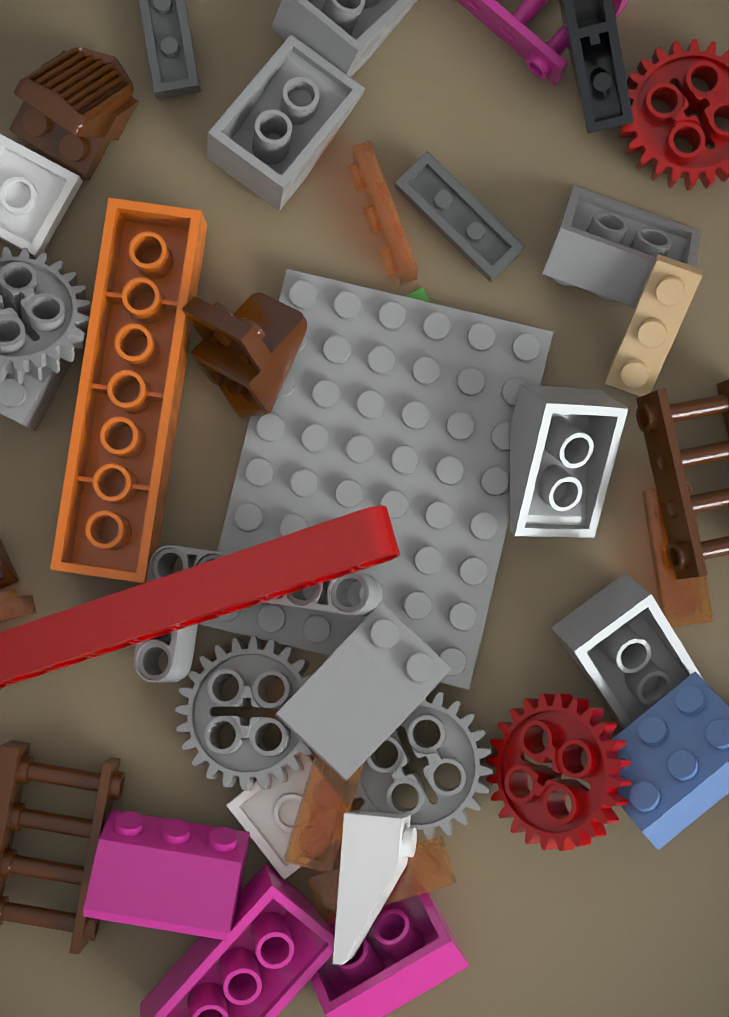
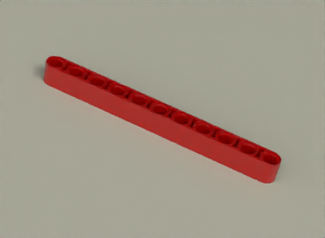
(198, 594)

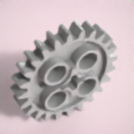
(51, 313)
(455, 746)
(248, 754)

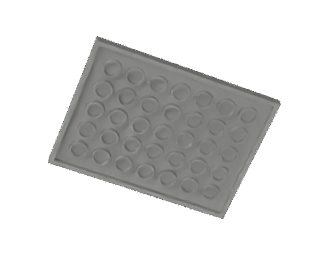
(400, 413)

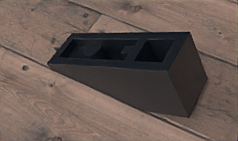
(597, 62)

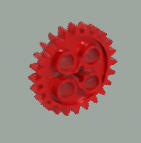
(654, 131)
(543, 809)

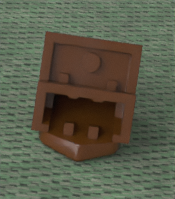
(75, 108)
(247, 350)

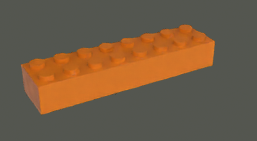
(129, 391)

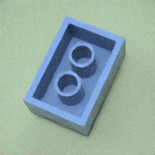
(676, 760)

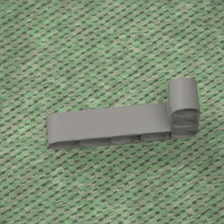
(180, 645)

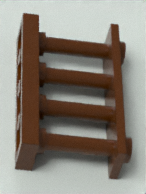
(668, 462)
(19, 769)

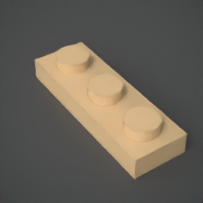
(653, 325)

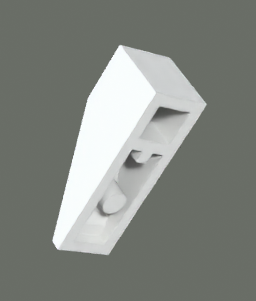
(371, 863)

